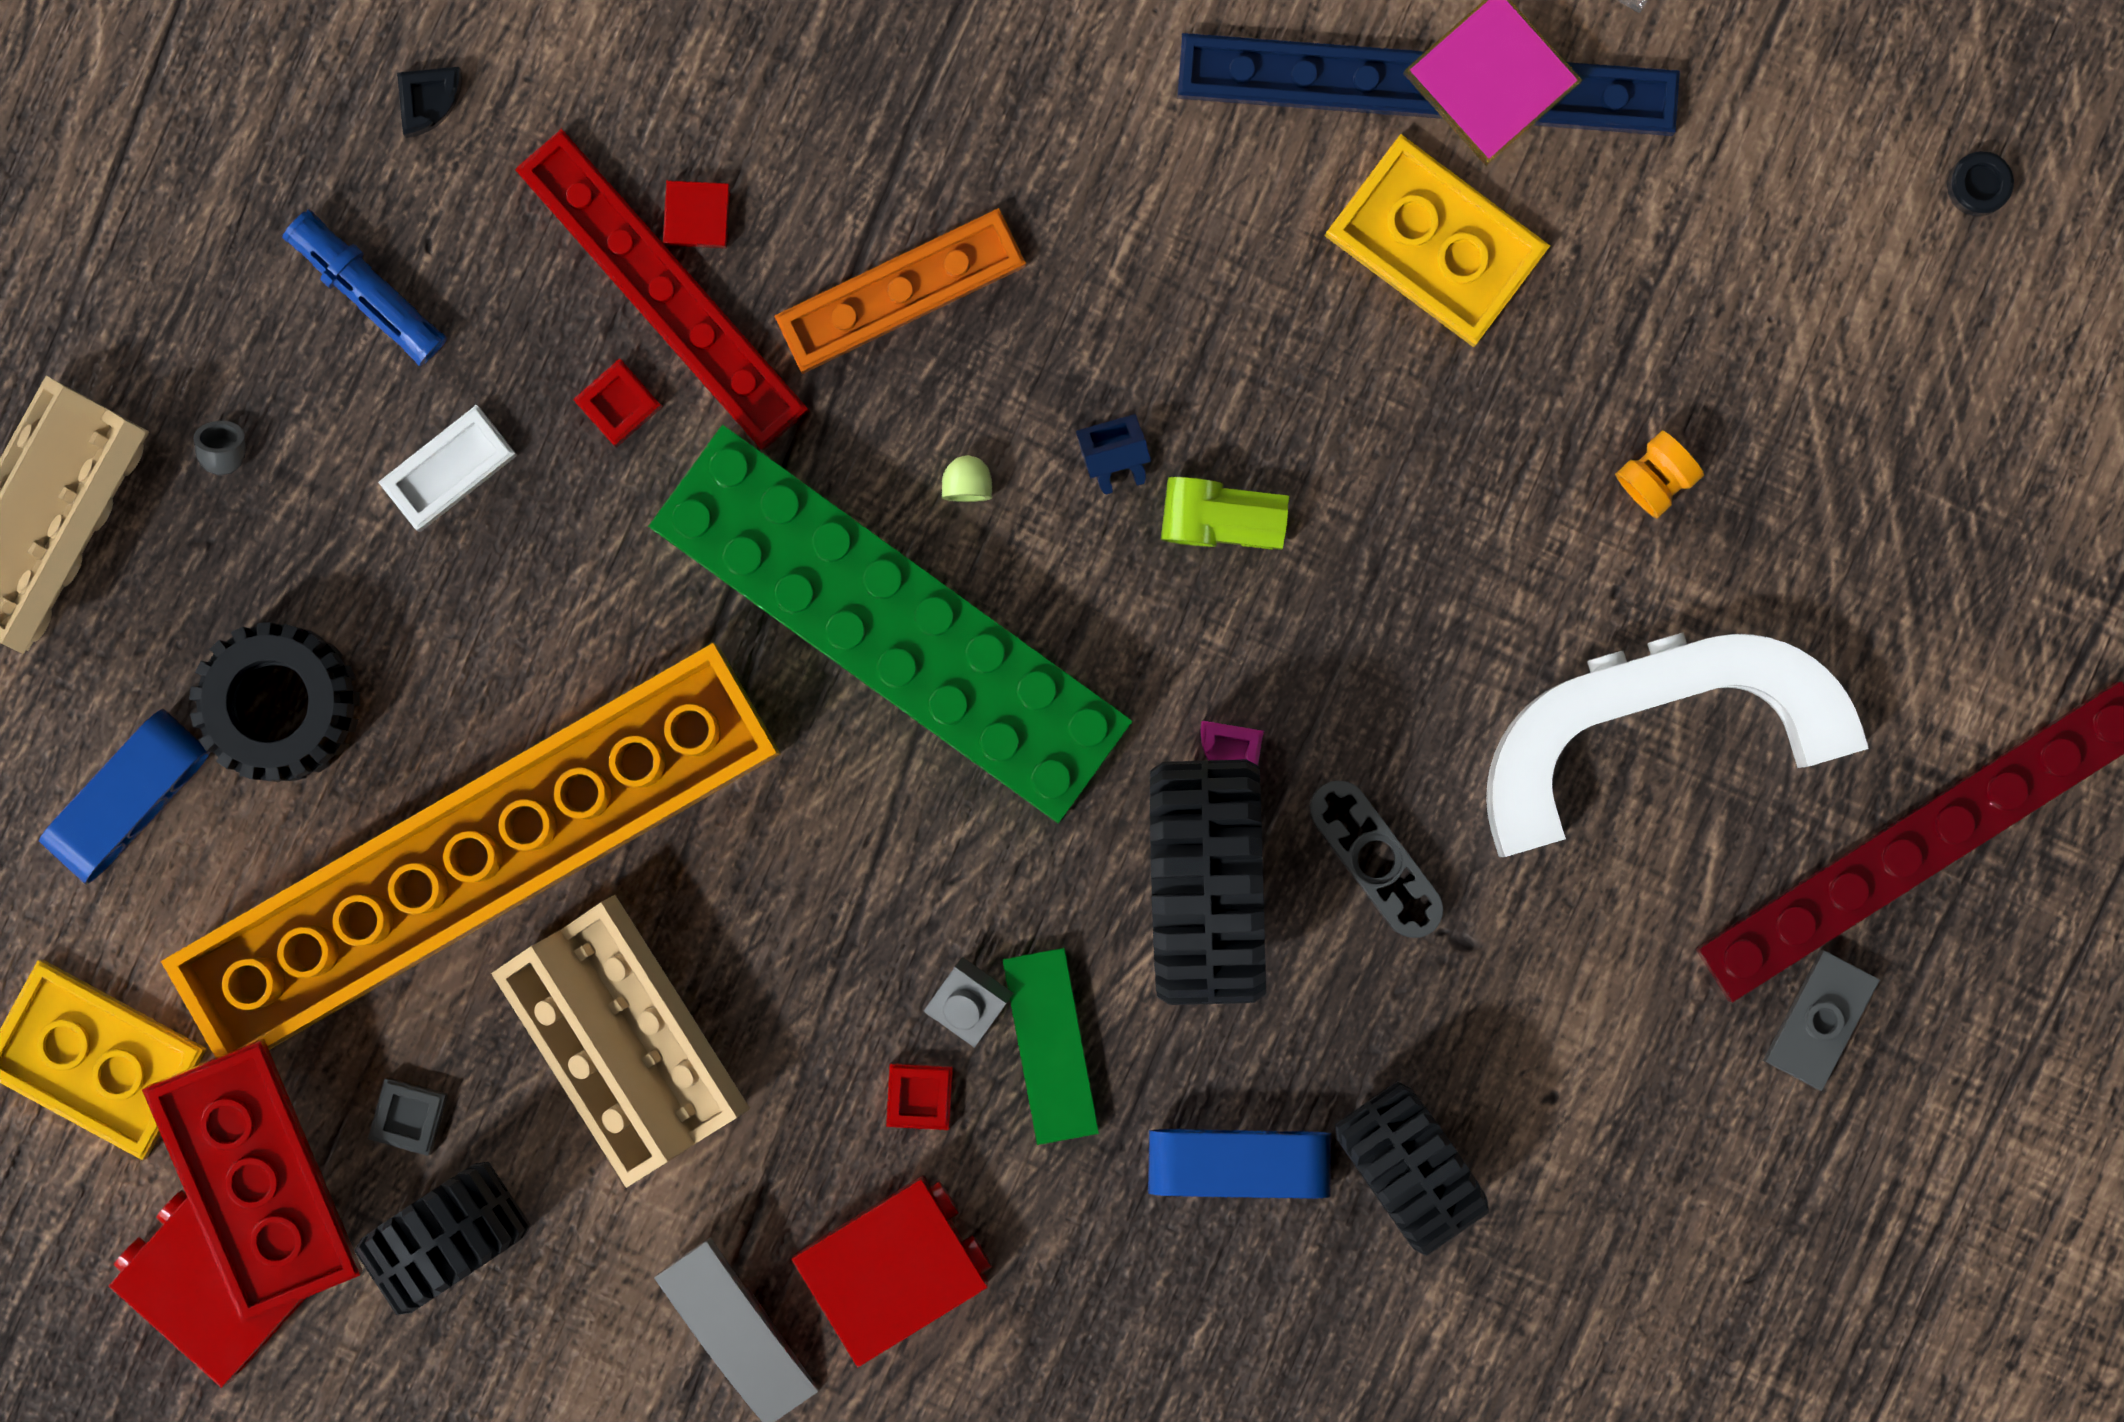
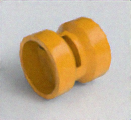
(1659, 474)

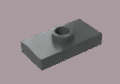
(1821, 1020)

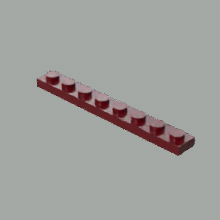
(1918, 845)

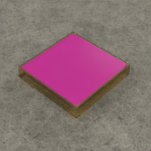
(1492, 77)

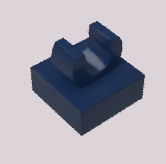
(1114, 448)

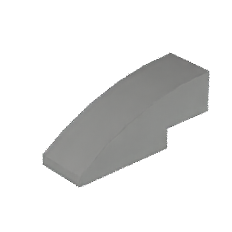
(736, 1332)

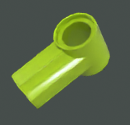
(1207, 514)

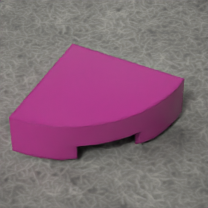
(1230, 742)

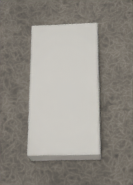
(447, 468)

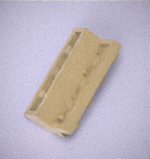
(53, 497)
(620, 1041)

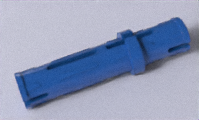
(349, 273)

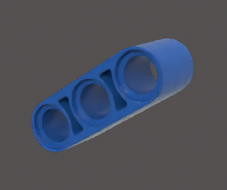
(124, 796)
(1239, 1163)

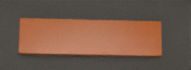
(900, 291)

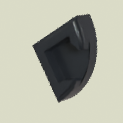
(427, 98)

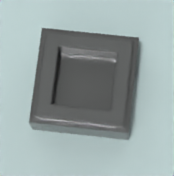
(408, 1116)

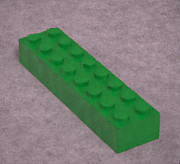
(890, 624)

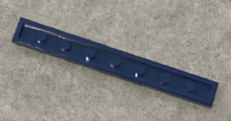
(1375, 83)

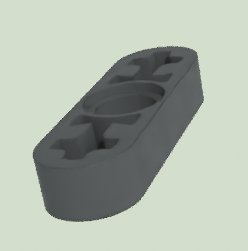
(1391, 905)

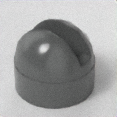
(220, 447)

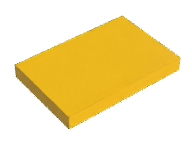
(1437, 240)
(89, 1057)

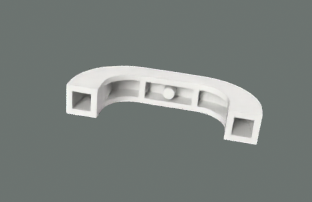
(1798, 687)

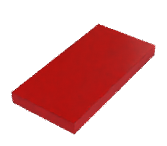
(252, 1180)

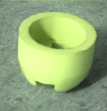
(967, 480)

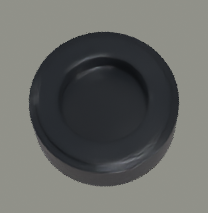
(1980, 183)

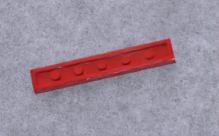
(662, 290)

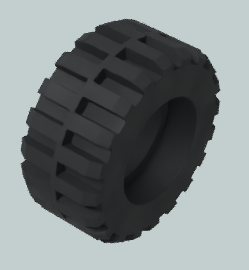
(1207, 882)

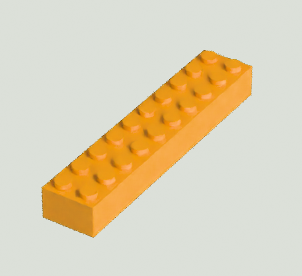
(473, 855)

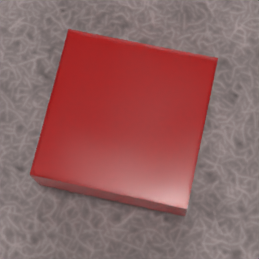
(696, 214)
(617, 403)
(919, 1096)

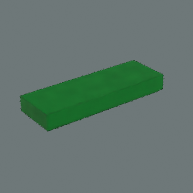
(1050, 1046)

